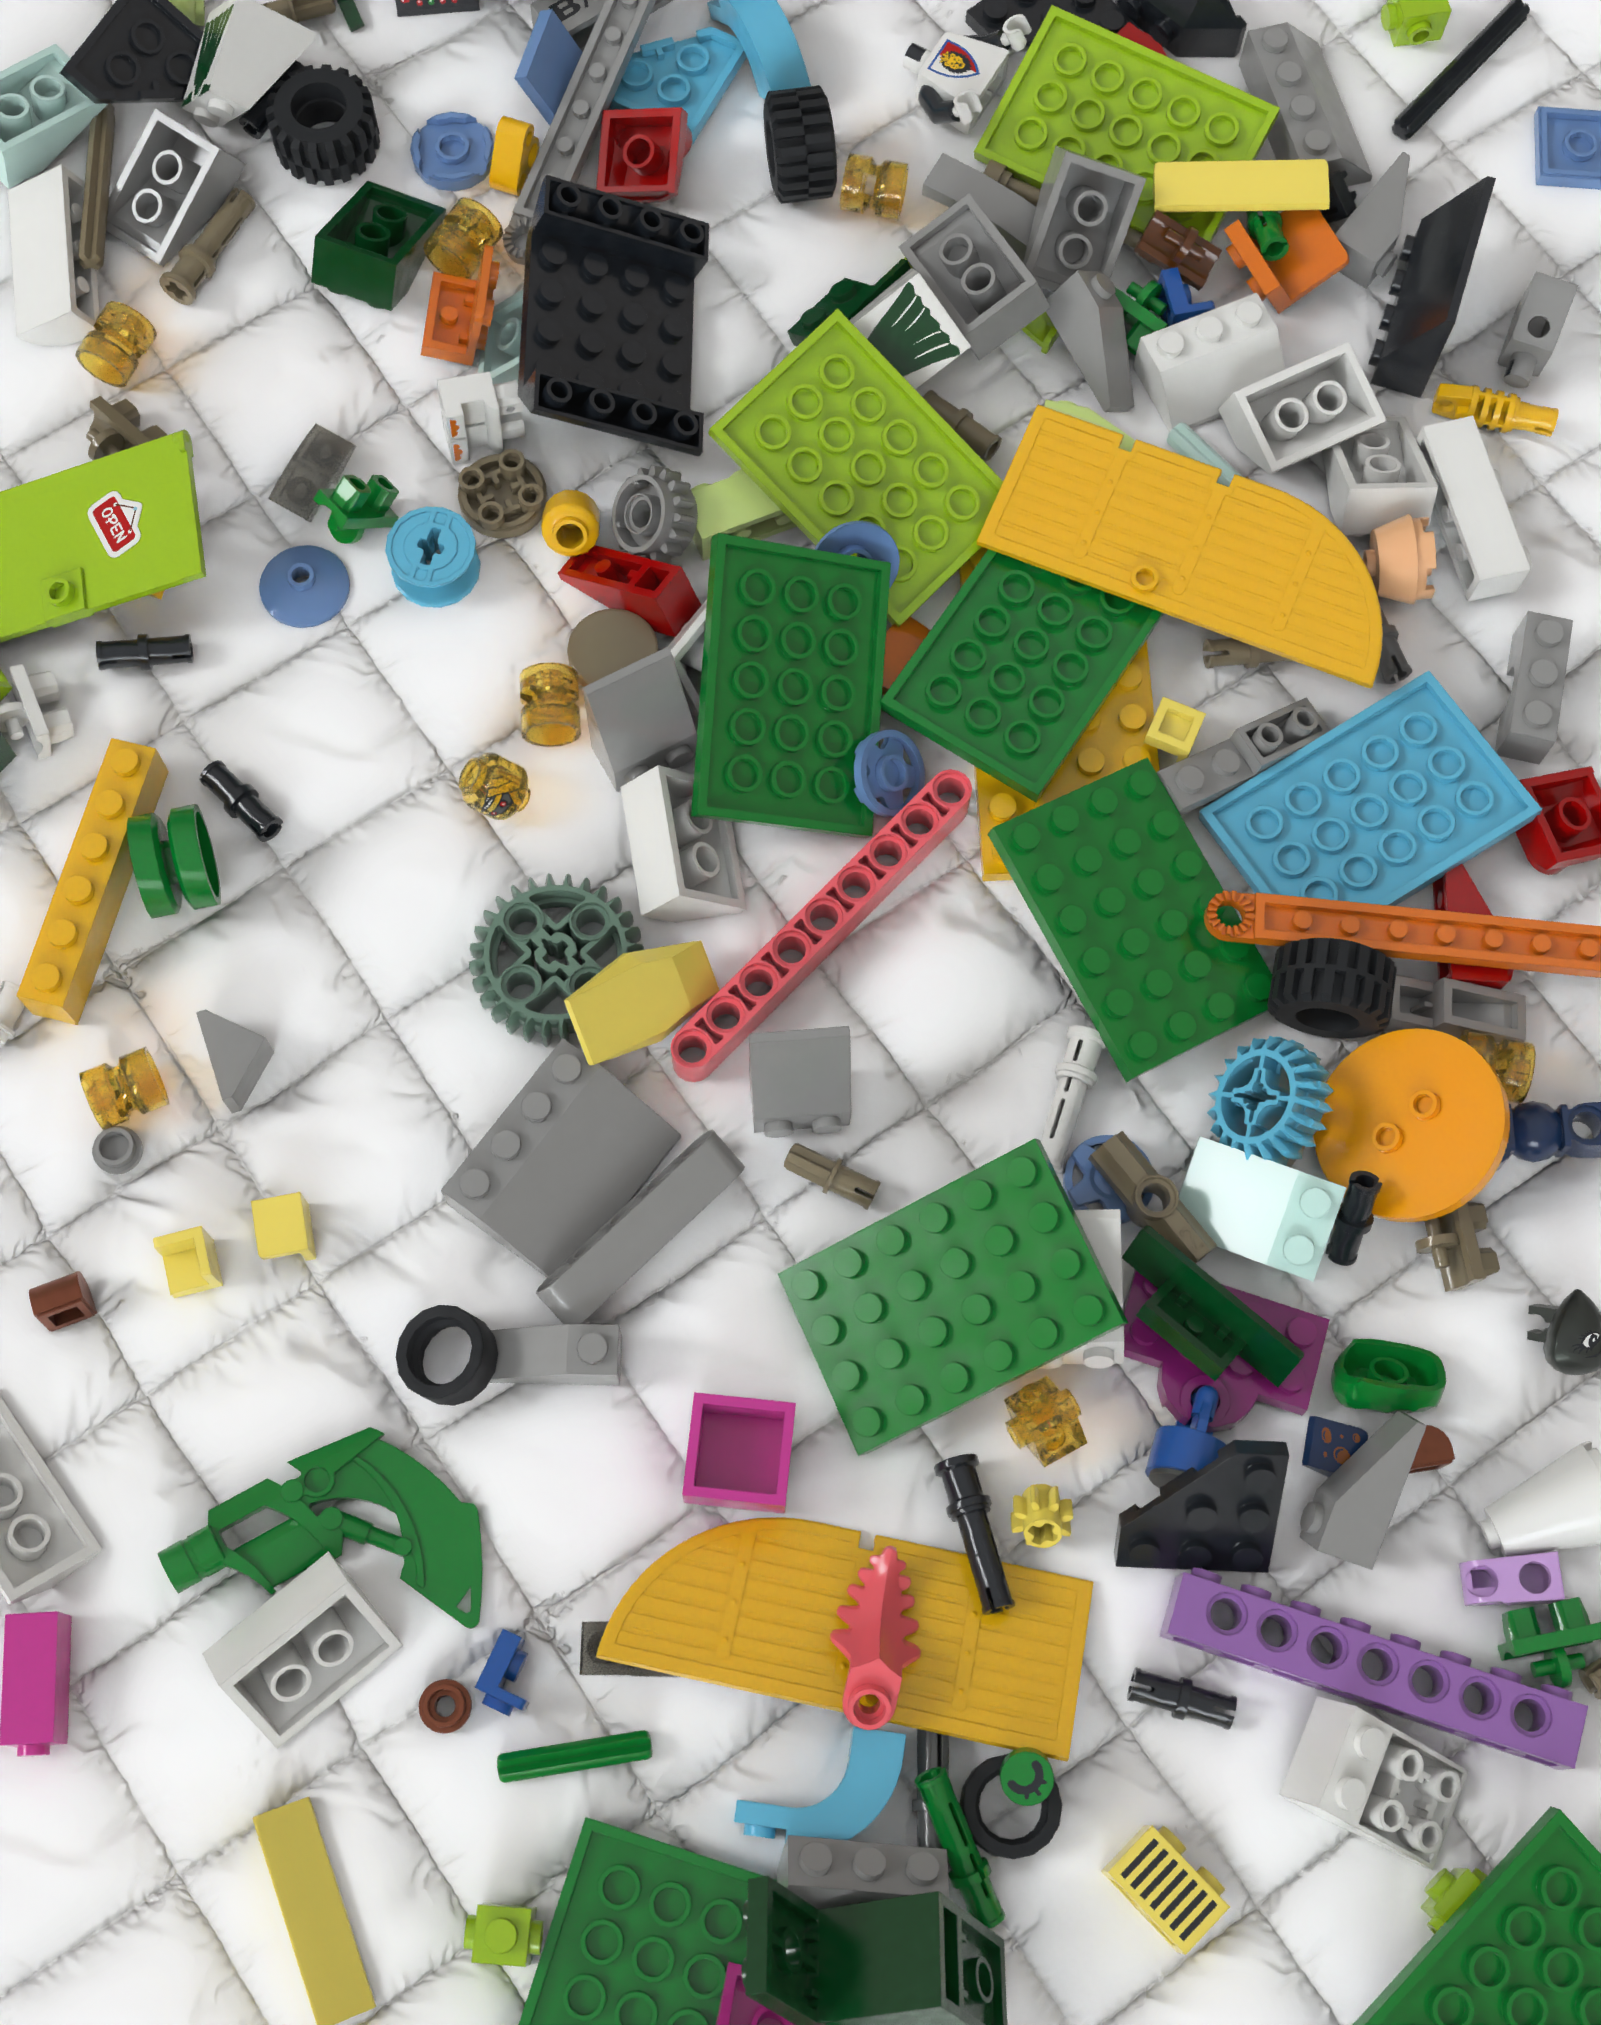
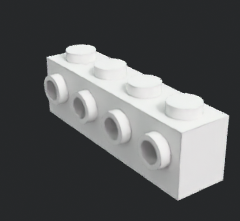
(1473, 510)

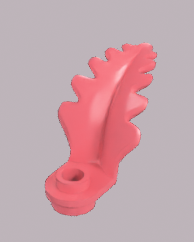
(876, 1639)

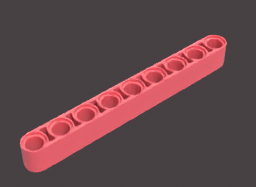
(818, 944)

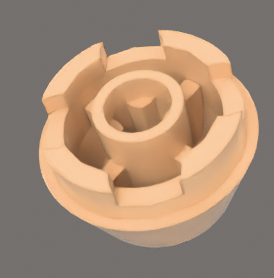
(1401, 559)

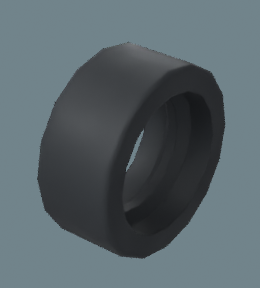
(417, 1337)
(990, 1842)

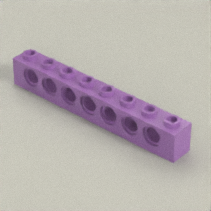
(1556, 1719)

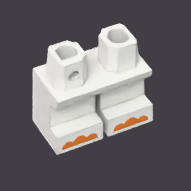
(479, 413)

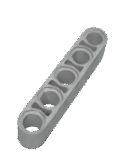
(640, 1229)

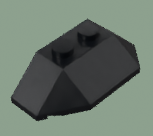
(1189, 26)

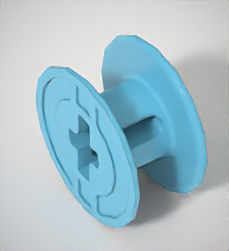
(417, 539)

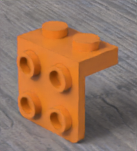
(1310, 260)
(460, 313)

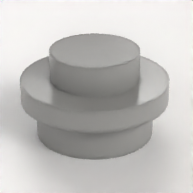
(117, 1150)

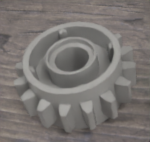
(654, 514)

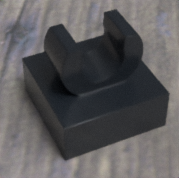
(1341, 199)

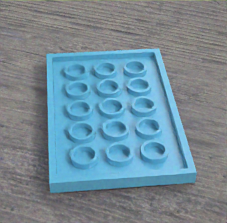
(1373, 804)

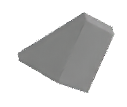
(235, 1056)

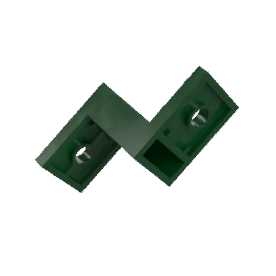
(871, 1961)

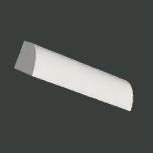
(52, 291)

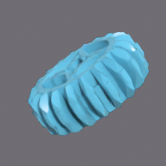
(1271, 1100)

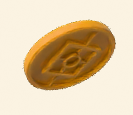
(1419, 1118)

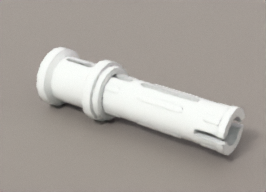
(1075, 1077)

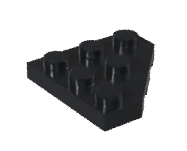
(991, 14)
(136, 54)
(1210, 1516)

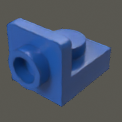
(1179, 298)
(503, 1663)

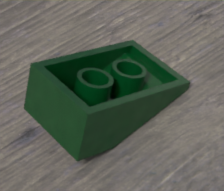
(374, 245)

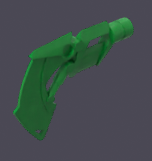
(437, 1529)

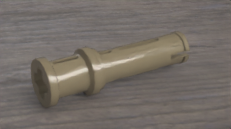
(199, 258)

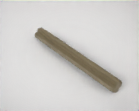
(97, 189)

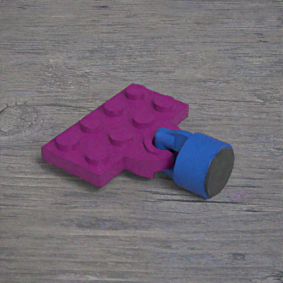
(1211, 1405)

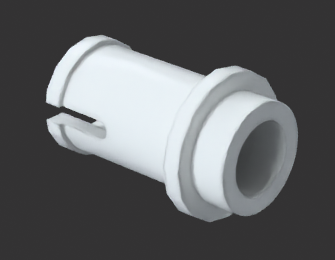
(9, 1010)

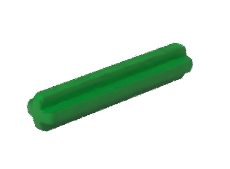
(574, 1756)

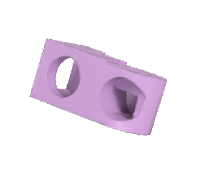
(1512, 1580)

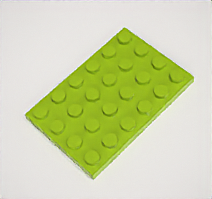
(1122, 108)
(851, 440)

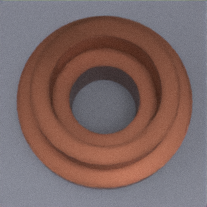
(429, 1701)

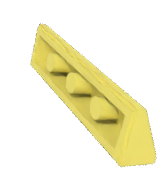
(1241, 185)
(314, 1912)

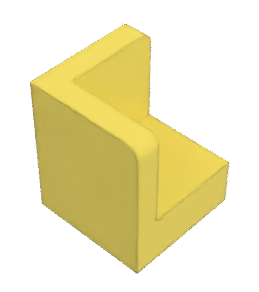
(1174, 728)
(283, 1226)
(189, 1261)

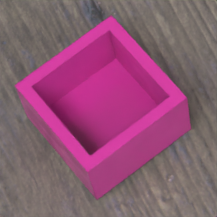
(739, 1452)

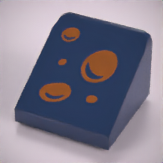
(1330, 1444)

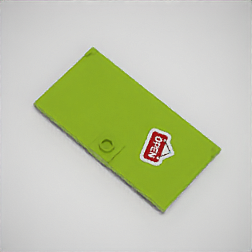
(99, 536)

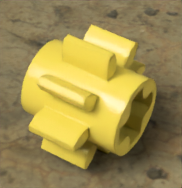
(1041, 1515)

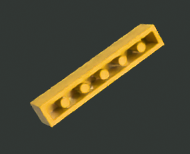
(91, 884)

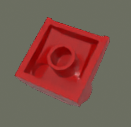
(643, 153)
(1569, 820)

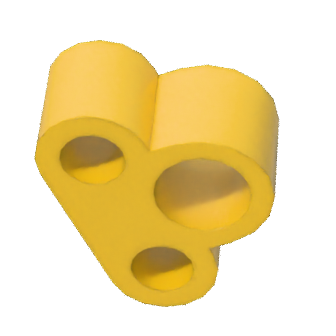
(512, 155)

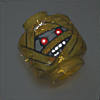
(494, 786)

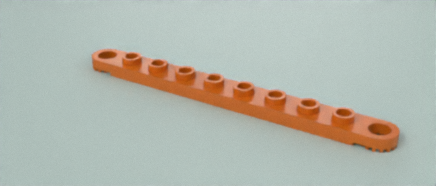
(1413, 932)

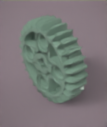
(546, 940)

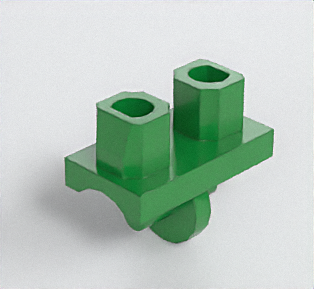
(1137, 312)
(358, 506)
(1571, 1630)

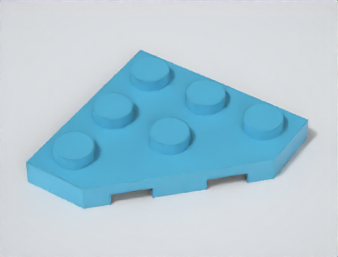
(682, 75)

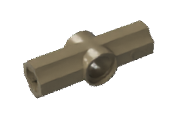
(1131, 1176)

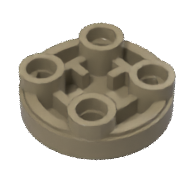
(502, 494)
(609, 643)

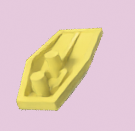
(640, 999)

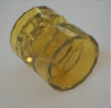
(888, 190)
(459, 242)
(116, 344)
(549, 707)
(1510, 1059)
(124, 1088)

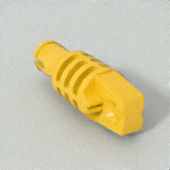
(1493, 409)

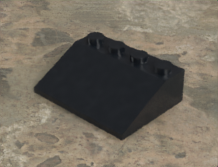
(1429, 291)

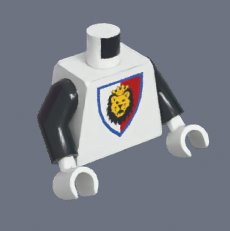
(964, 72)

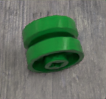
(173, 861)

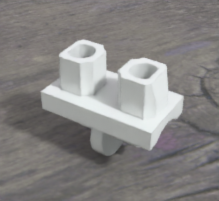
(29, 693)

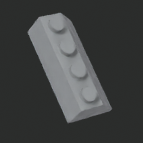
(1312, 121)

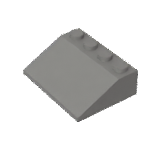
(560, 1160)

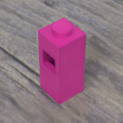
(35, 1682)

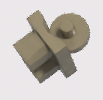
(116, 428)
(1456, 1247)

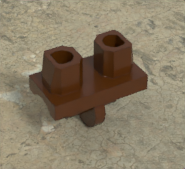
(1175, 246)

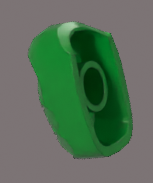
(1388, 1377)

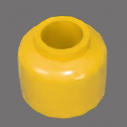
(570, 523)

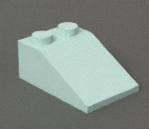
(39, 114)
(1261, 1207)

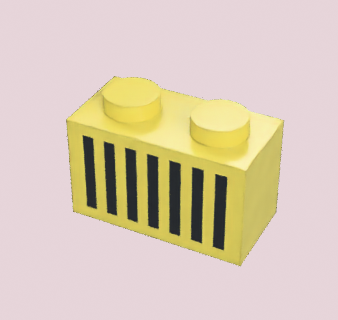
(1166, 1887)

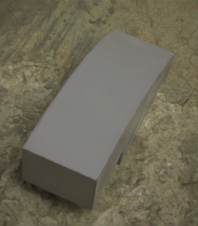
(1457, 1007)

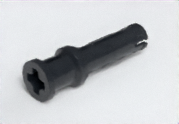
(970, 1510)

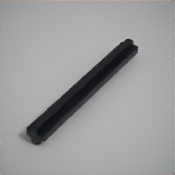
(1460, 69)

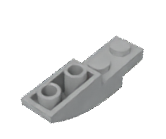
(1246, 754)

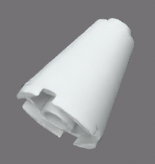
(1550, 1509)

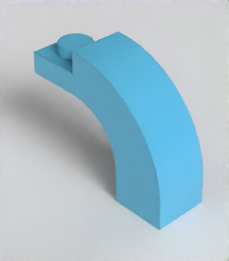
(766, 41)
(862, 1794)

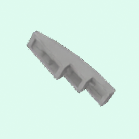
(1006, 209)

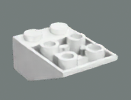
(1374, 1781)

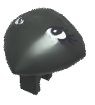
(1573, 1335)

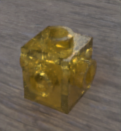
(1045, 1421)

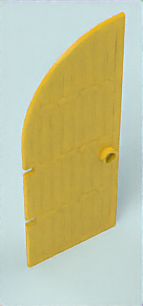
(1187, 546)
(763, 1594)

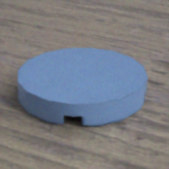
(452, 151)

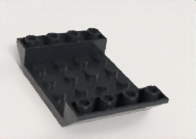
(611, 315)

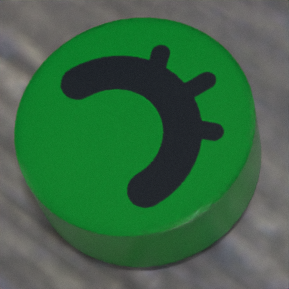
(1026, 1776)

